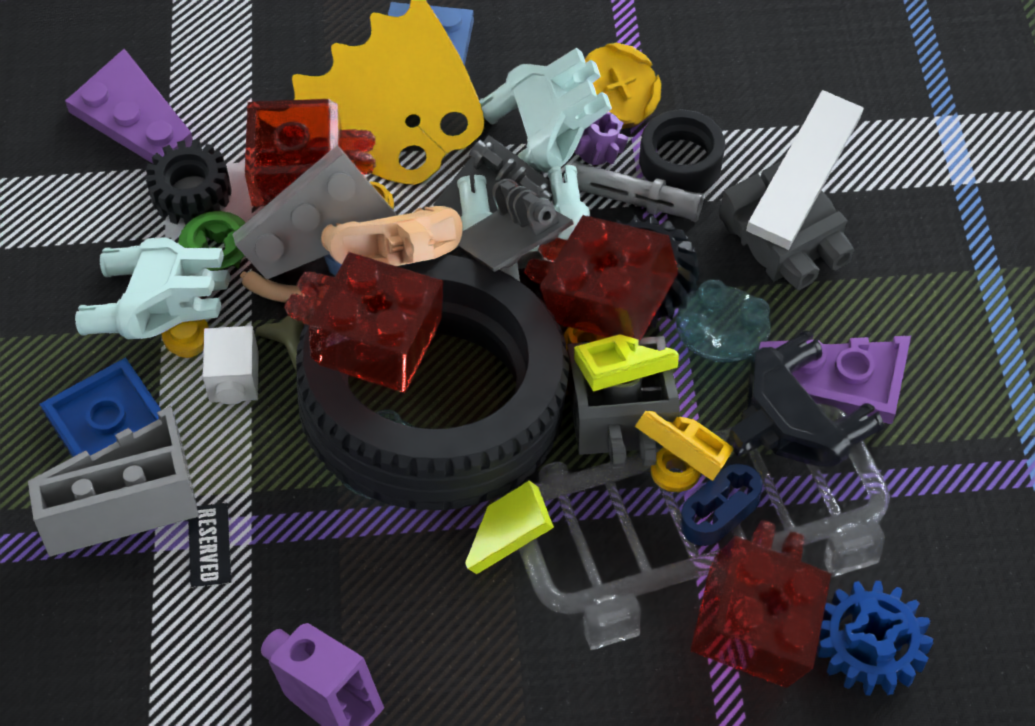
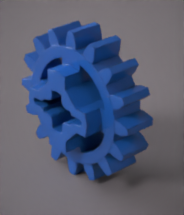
(871, 640)

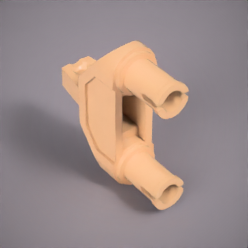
(397, 238)

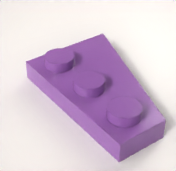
(128, 109)
(856, 374)

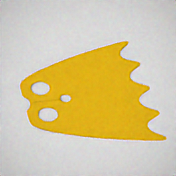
(400, 73)

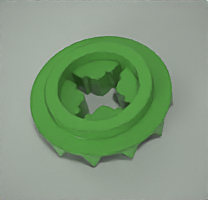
(217, 227)

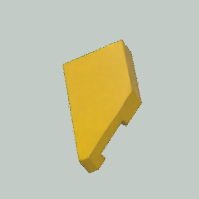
(687, 441)

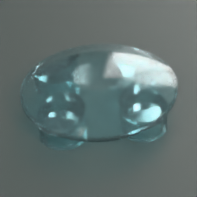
(723, 323)

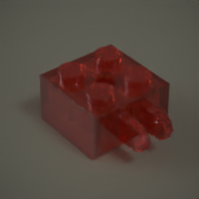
(292, 136)
(605, 277)
(369, 319)
(762, 608)

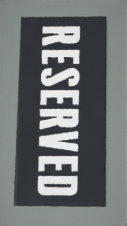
(209, 546)

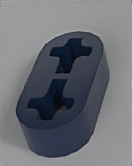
(727, 511)

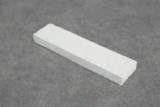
(804, 170)

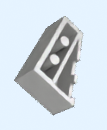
(291, 225)
(116, 491)

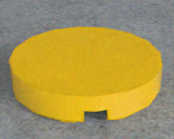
(627, 82)

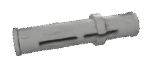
(651, 195)

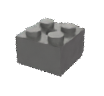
(608, 416)

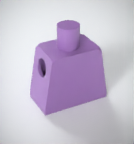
(323, 677)

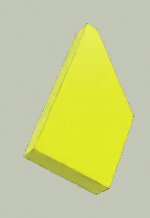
(620, 361)
(509, 526)

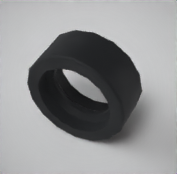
(689, 127)

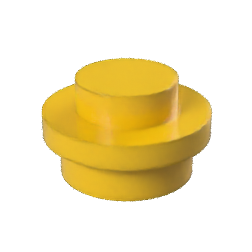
(185, 338)

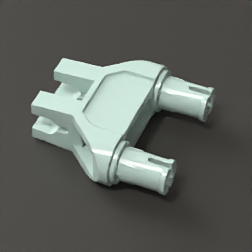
(553, 104)
(565, 201)
(160, 290)

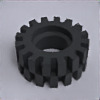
(188, 163)

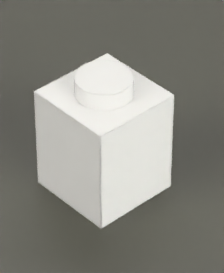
(230, 364)

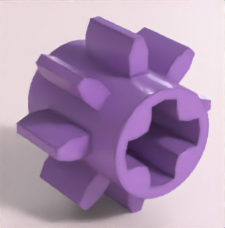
(602, 141)

